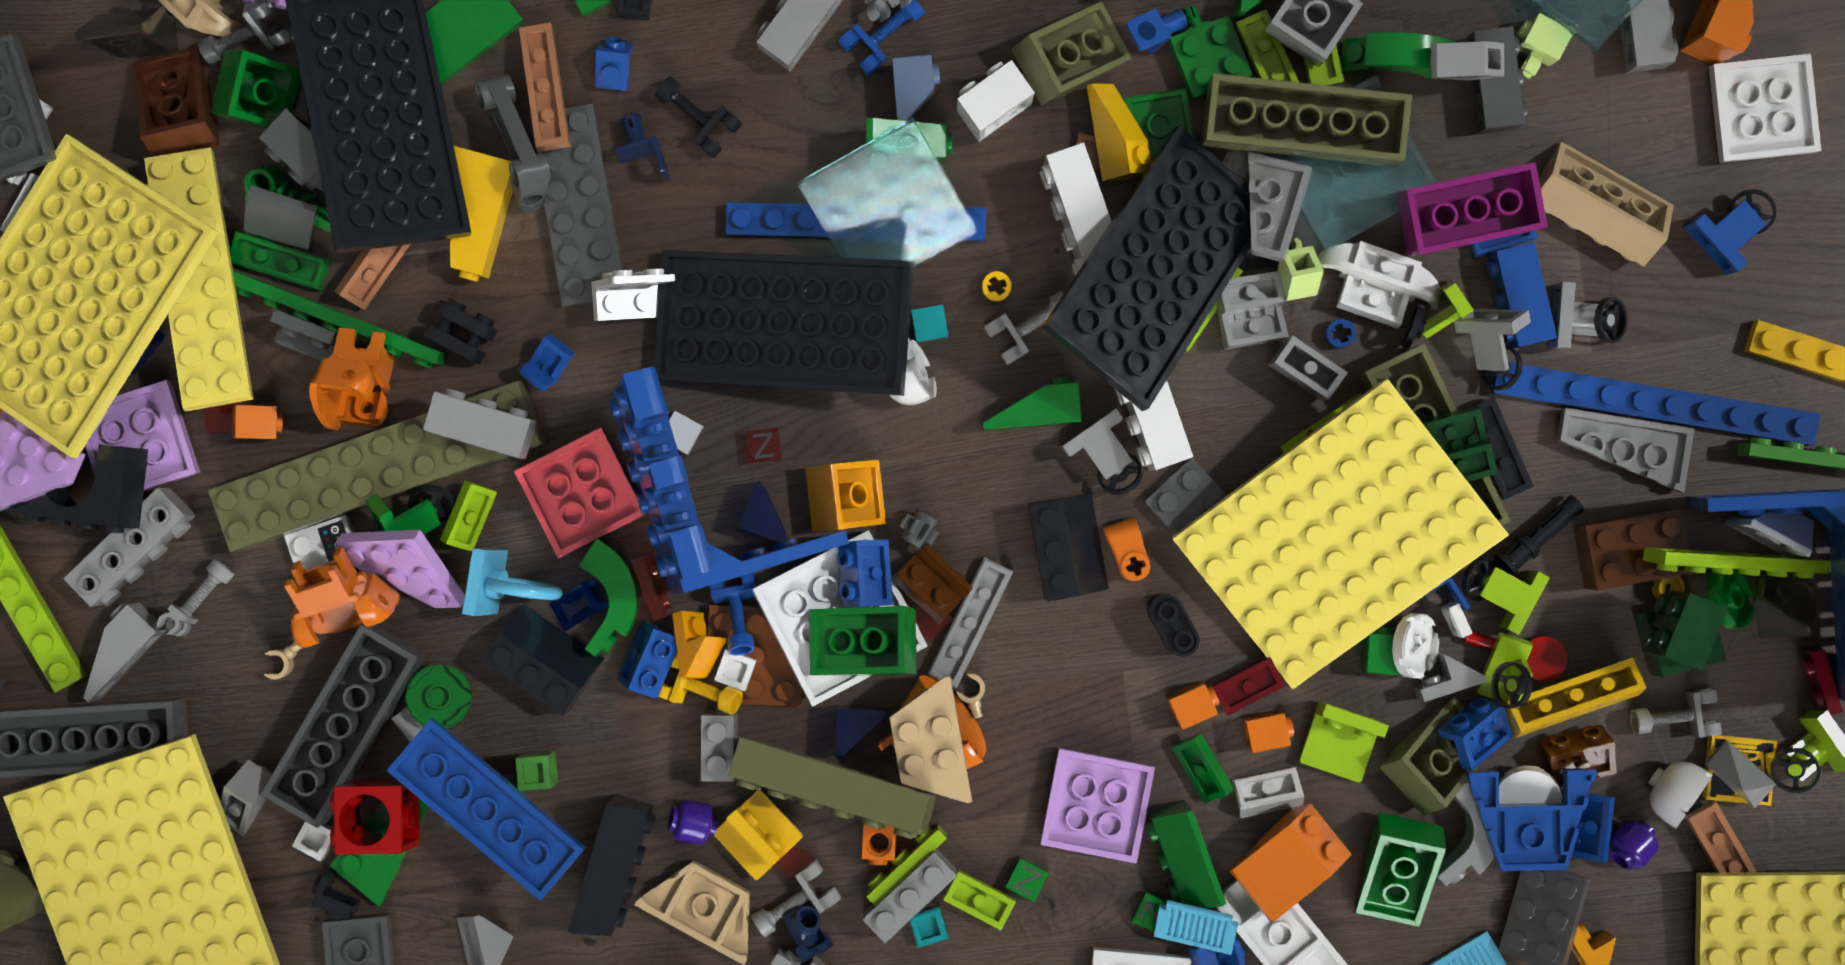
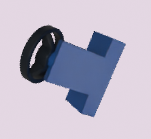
(1733, 231)

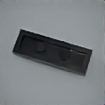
(1511, 471)

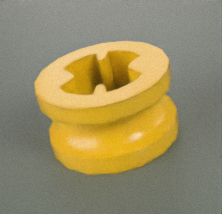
(999, 276)

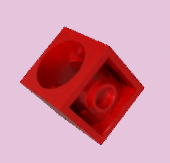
(351, 836)

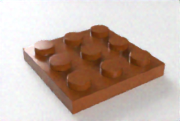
(772, 678)

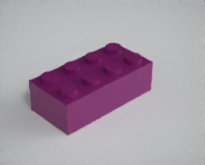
(1471, 209)

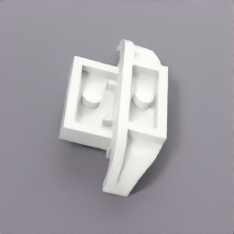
(1379, 281)

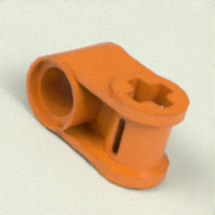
(1127, 542)

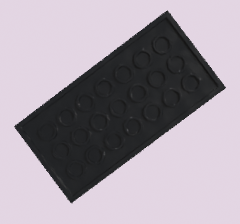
(378, 122)
(1156, 270)
(784, 321)

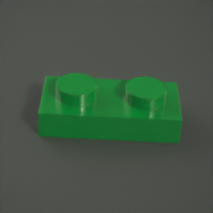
(1202, 768)

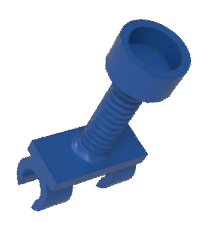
(875, 60)
(740, 642)

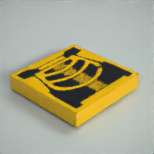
(1757, 750)

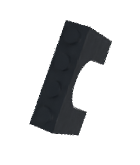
(111, 502)

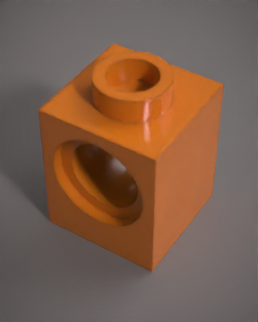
(256, 422)
(1193, 704)
(1267, 731)
(875, 855)

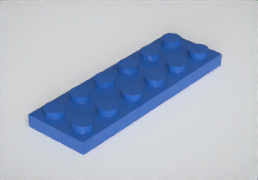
(486, 809)

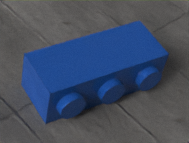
(1522, 287)

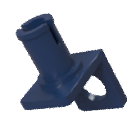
(638, 145)

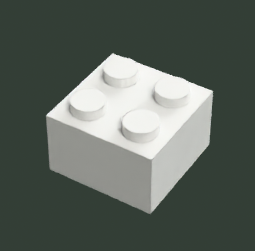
(994, 99)

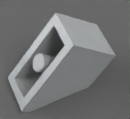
(242, 796)

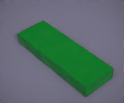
(279, 260)

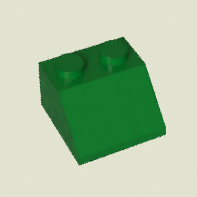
(254, 88)

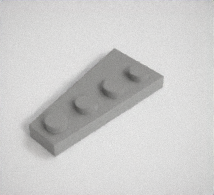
(1639, 446)

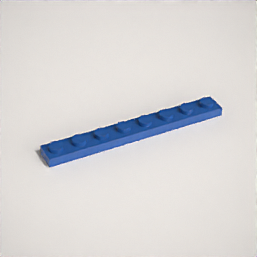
(800, 221)

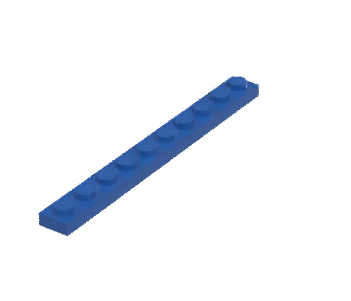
(1662, 404)

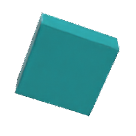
(929, 323)
(928, 927)

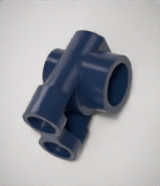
(805, 931)

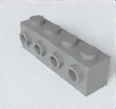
(124, 555)

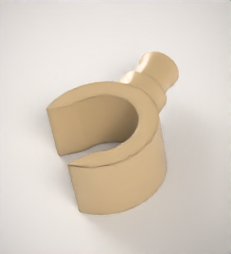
(287, 655)
(974, 701)

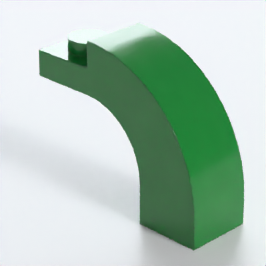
(1389, 53)
(623, 593)

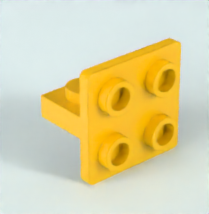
(758, 834)

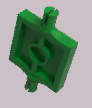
(1206, 50)

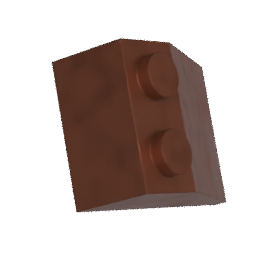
(174, 103)

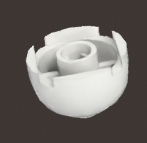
(917, 385)
(1677, 790)

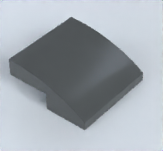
(279, 218)

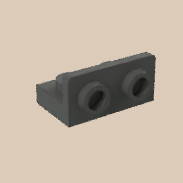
(303, 335)

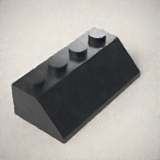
(611, 867)

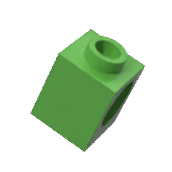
(536, 770)

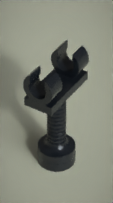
(670, 92)

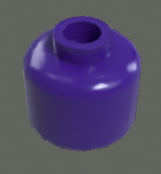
(692, 822)
(1633, 845)

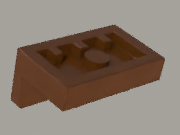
(932, 583)
(1580, 749)

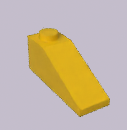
(1118, 138)

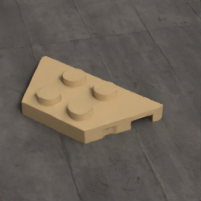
(931, 743)
(704, 908)

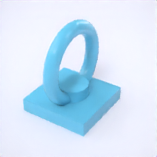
(490, 582)

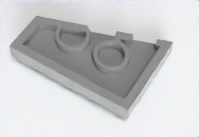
(1275, 203)

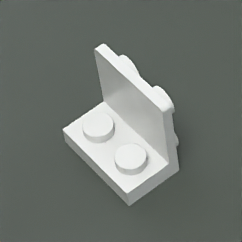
(628, 295)

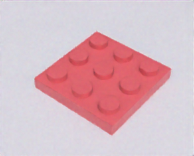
(579, 492)

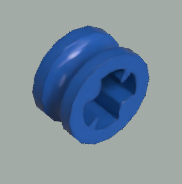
(1344, 324)

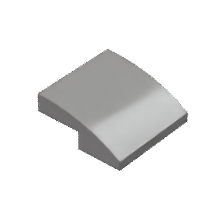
(1252, 311)

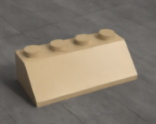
(1605, 205)

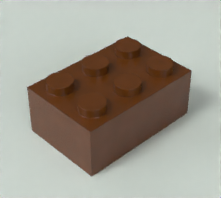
(1614, 547)

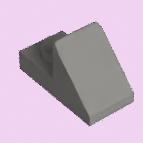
(1456, 678)

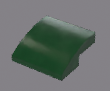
(1464, 441)

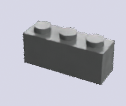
(1499, 99)

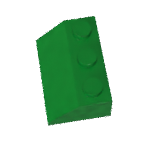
(1185, 856)

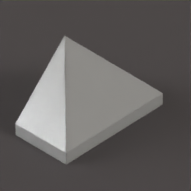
(1740, 773)
(483, 940)

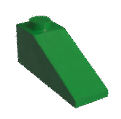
(1046, 406)

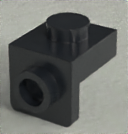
(337, 904)

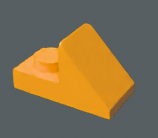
(694, 648)
(1593, 951)

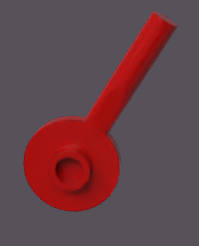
(1546, 660)

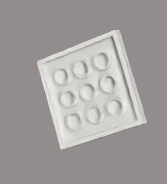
(787, 608)

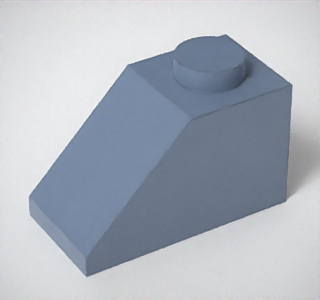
(913, 84)

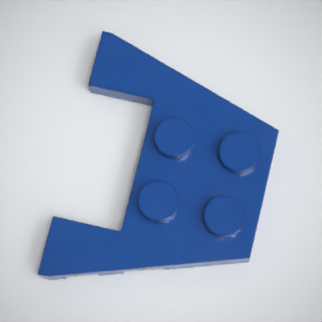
(1531, 834)

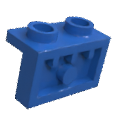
(865, 574)
(648, 660)
(1477, 731)

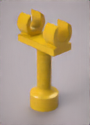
(728, 699)

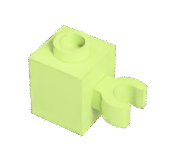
(1542, 42)
(1300, 272)

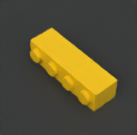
(1577, 697)

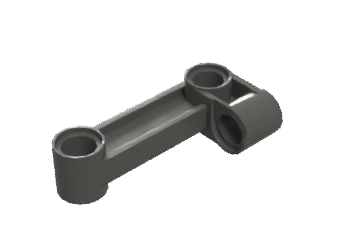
(528, 170)

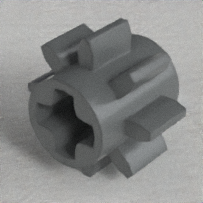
(918, 529)

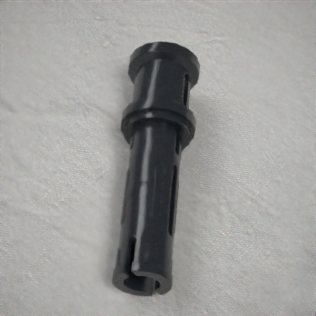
(1529, 544)

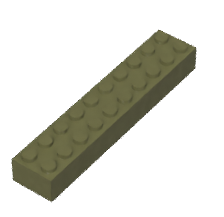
(349, 473)

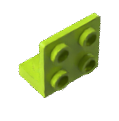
(1340, 741)

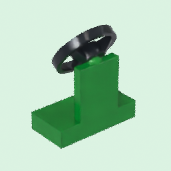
(420, 516)

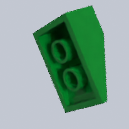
(863, 641)
(1400, 869)

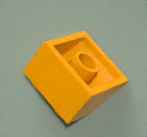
(845, 495)

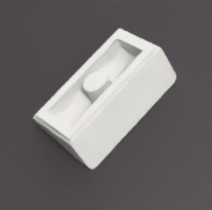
(1268, 792)

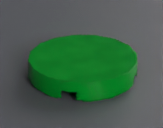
(1734, 593)
(438, 694)

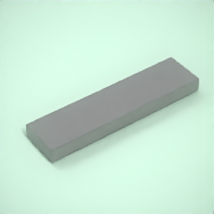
(970, 621)

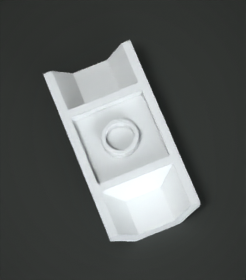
(1286, 941)

